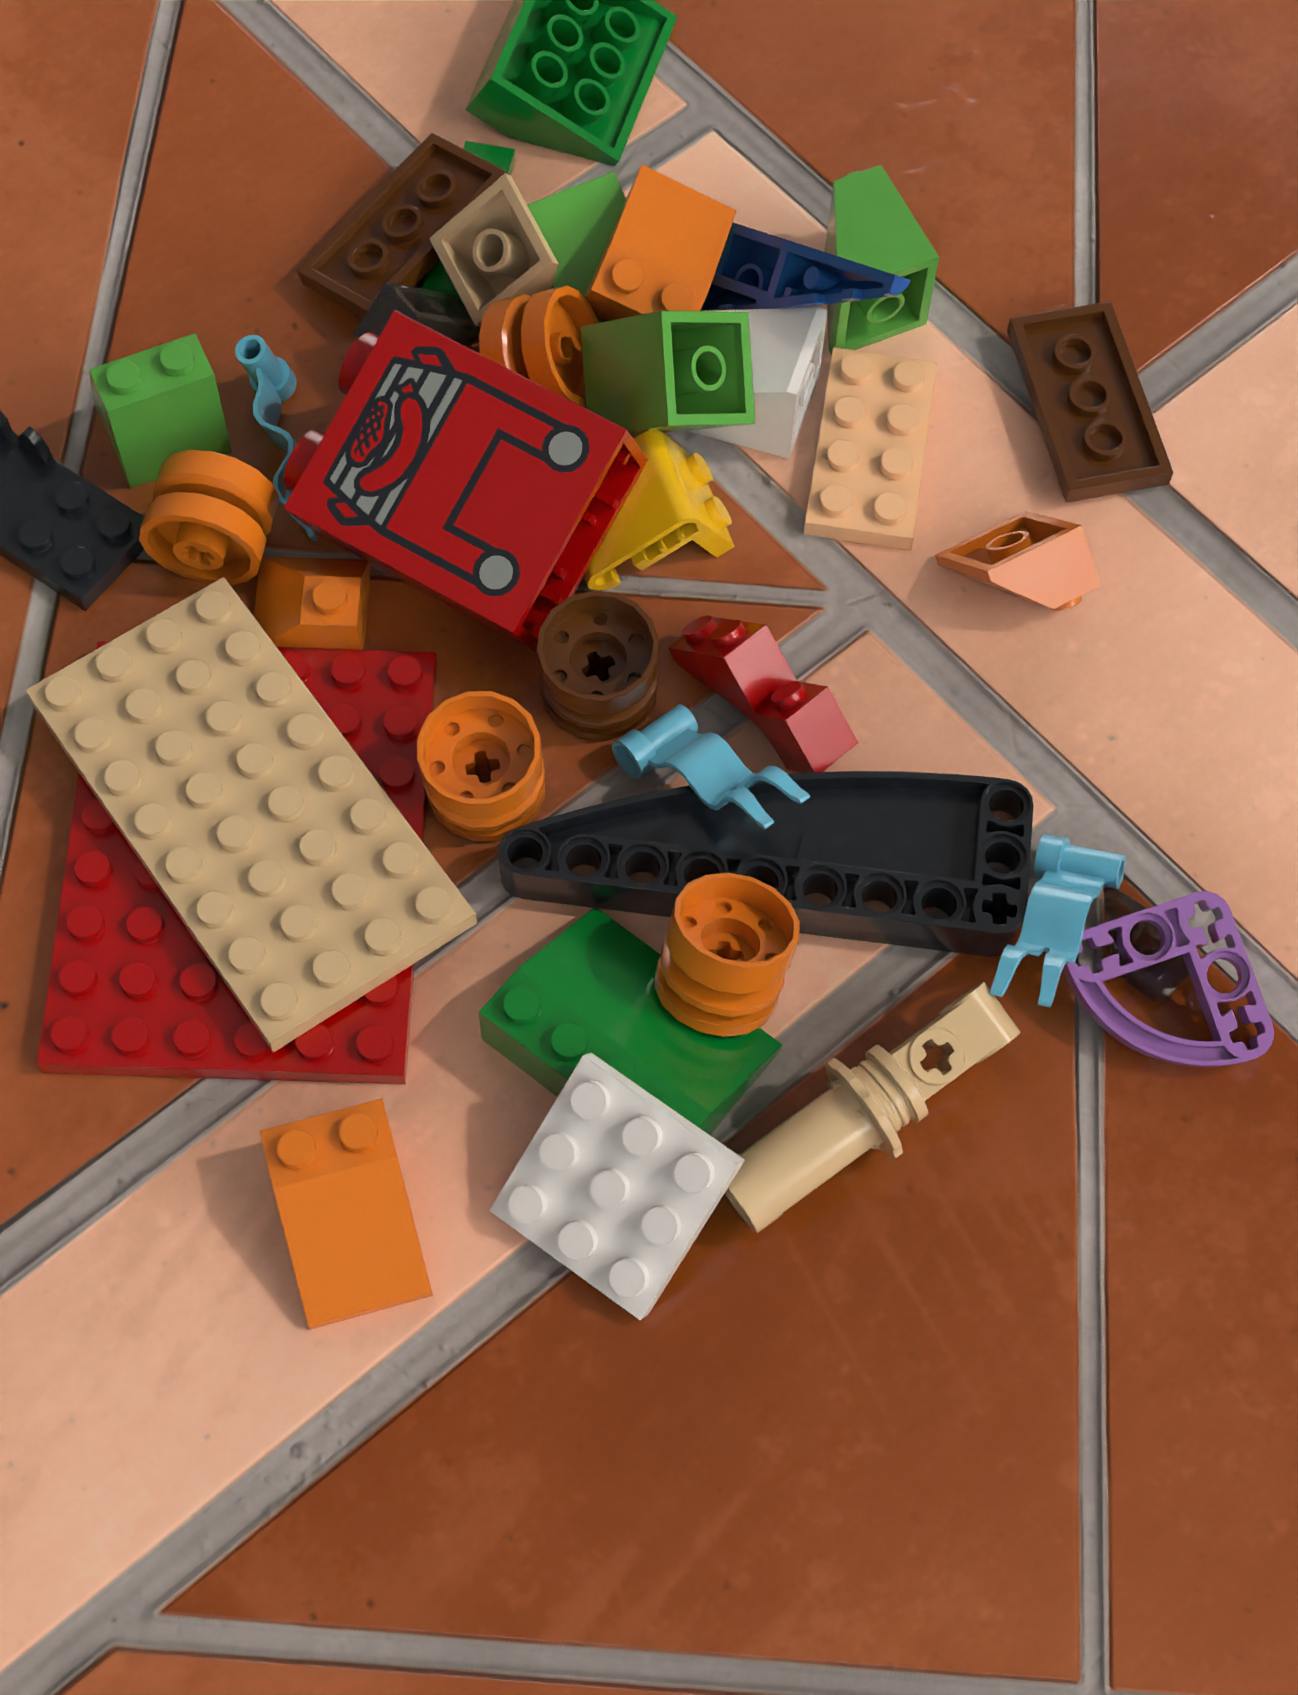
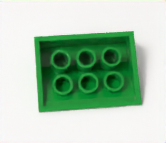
(572, 73)
(599, 997)

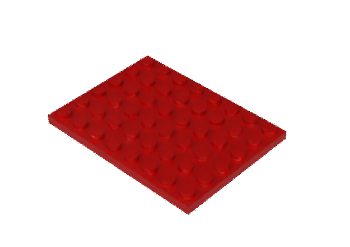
(134, 984)

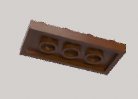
(392, 227)
(1089, 402)

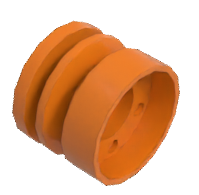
(477, 737)
(726, 954)

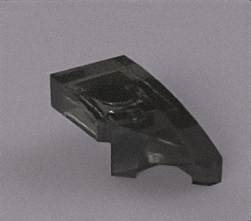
(1155, 980)

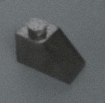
(431, 308)

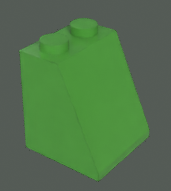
(578, 227)
(878, 230)
(670, 370)
(159, 406)

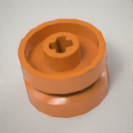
(540, 338)
(209, 517)

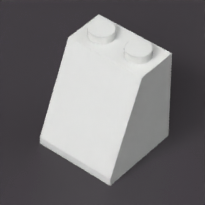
(784, 375)

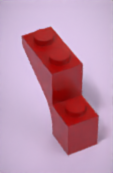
(751, 673)

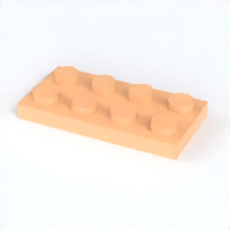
(871, 449)

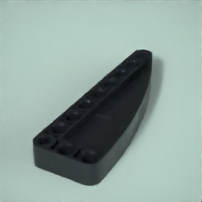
(855, 840)

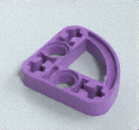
(1176, 940)

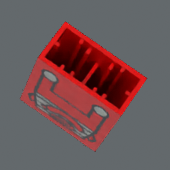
(462, 477)

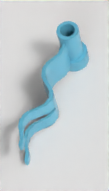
(273, 384)
(703, 761)
(1058, 909)

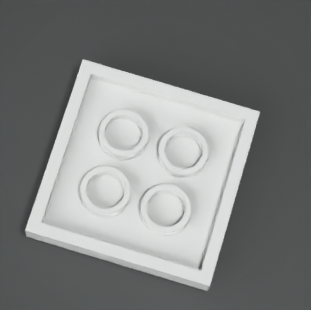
(616, 1185)

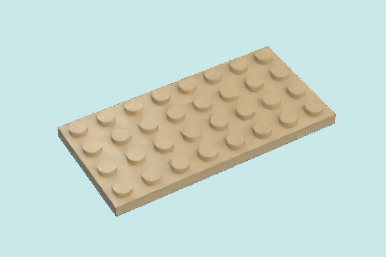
(251, 812)

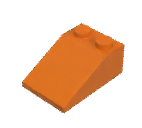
(660, 250)
(345, 1213)

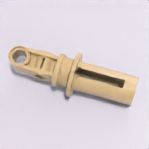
(865, 1107)

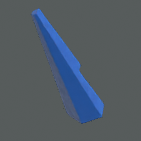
(779, 273)

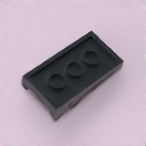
(60, 522)

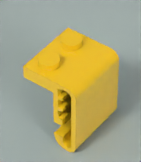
(662, 513)

